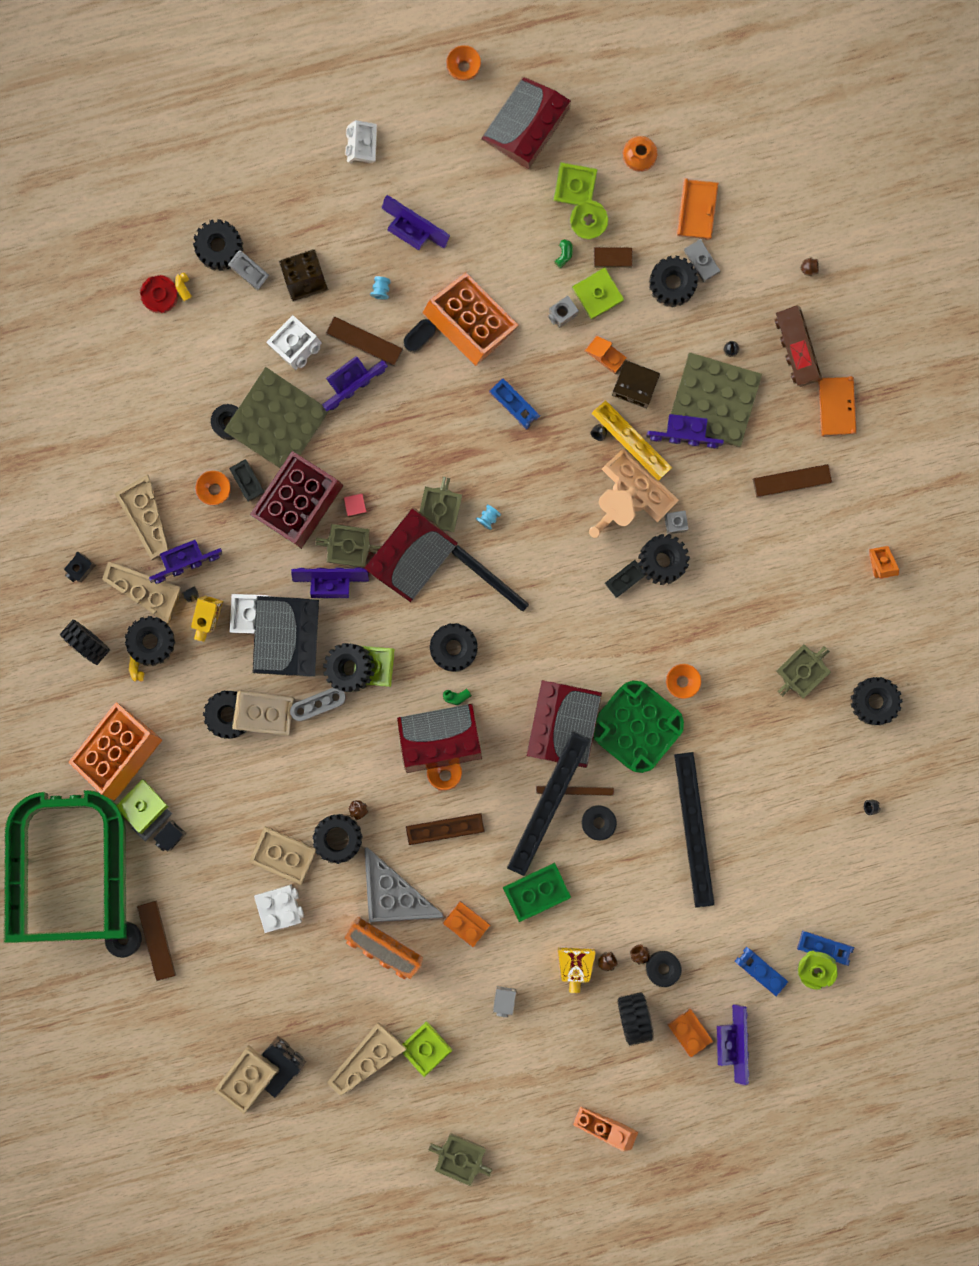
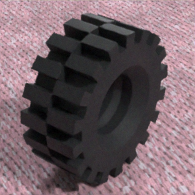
(203, 241)
(676, 267)
(673, 550)
(147, 626)
(84, 642)
(468, 647)
(336, 663)
(890, 697)
(213, 715)

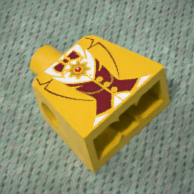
(209, 609)
(575, 966)

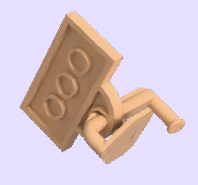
(631, 493)

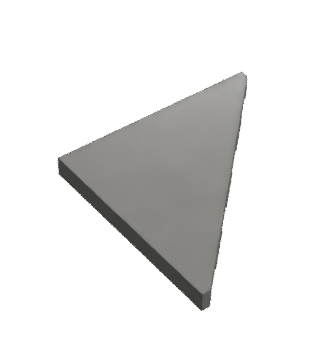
(391, 896)

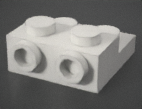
(294, 343)
(243, 613)
(279, 908)

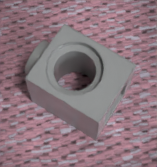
(566, 304)
(676, 522)
(504, 1001)

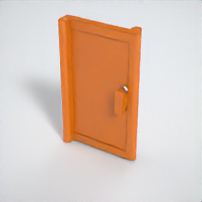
(696, 203)
(835, 410)

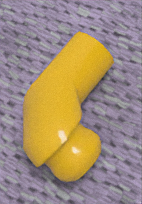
(180, 286)
(133, 669)

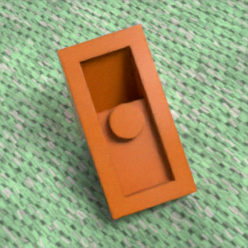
(606, 354)
(883, 562)

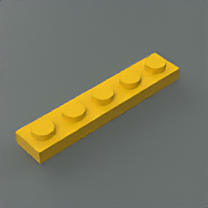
(631, 440)

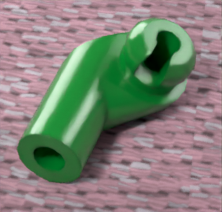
(567, 253)
(456, 698)

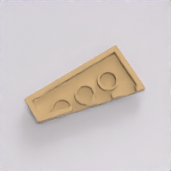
(142, 511)
(156, 598)
(372, 1054)

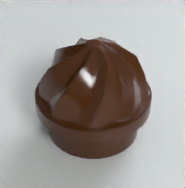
(810, 266)
(358, 809)
(640, 954)
(607, 961)

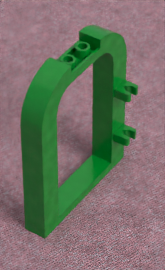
(17, 867)

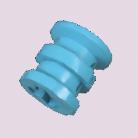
(380, 288)
(488, 517)

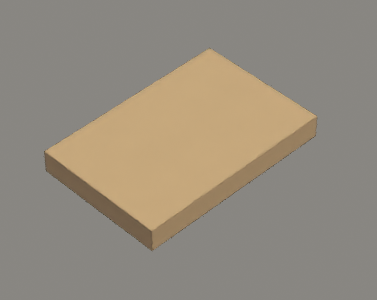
(262, 713)
(283, 855)
(246, 1079)

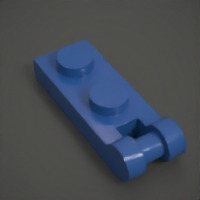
(513, 403)
(817, 943)
(762, 972)

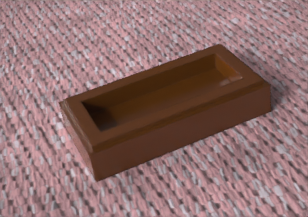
(613, 257)

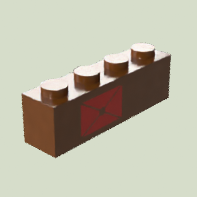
(798, 345)

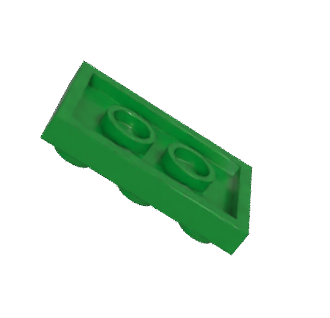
(536, 892)

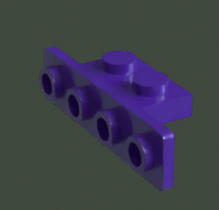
(411, 226)
(350, 378)
(686, 430)
(181, 558)
(330, 582)
(733, 1044)

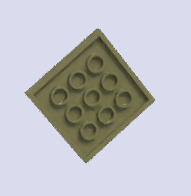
(719, 394)
(276, 418)

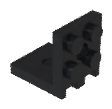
(287, 1060)

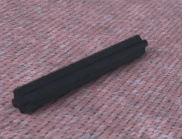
(490, 578)

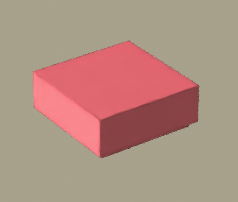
(355, 505)

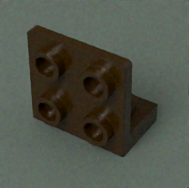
(303, 275)
(635, 384)

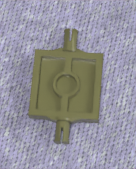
(441, 505)
(347, 545)
(803, 671)
(460, 1159)

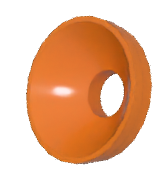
(463, 54)
(640, 162)
(204, 483)
(690, 673)
(434, 777)

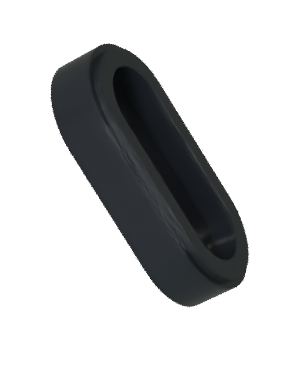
(419, 335)

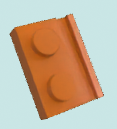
(466, 924)
(690, 1033)

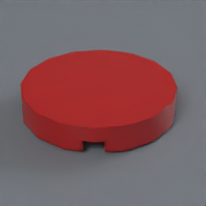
(159, 294)

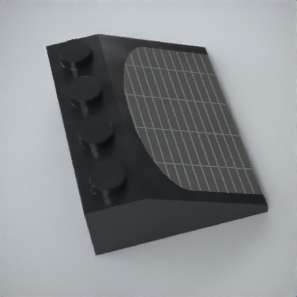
(285, 636)

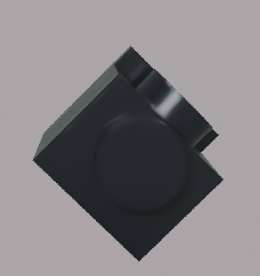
(85, 564)

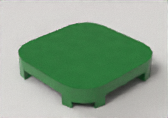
(638, 726)

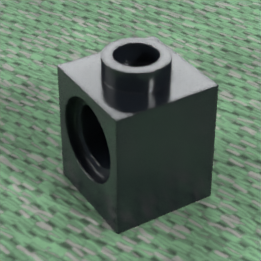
(169, 836)

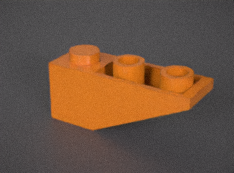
(606, 1129)

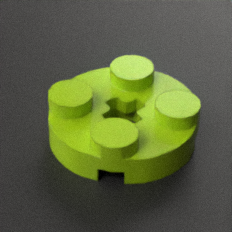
(598, 214)
(817, 960)

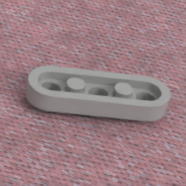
(311, 710)

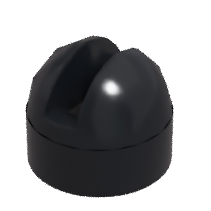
(727, 349)
(598, 432)
(189, 593)
(868, 809)

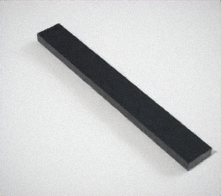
(548, 803)
(694, 829)

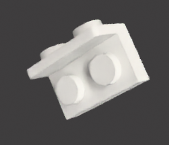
(361, 142)

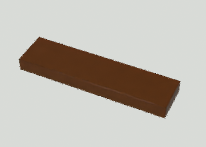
(364, 341)
(792, 480)
(575, 790)
(445, 829)
(156, 940)

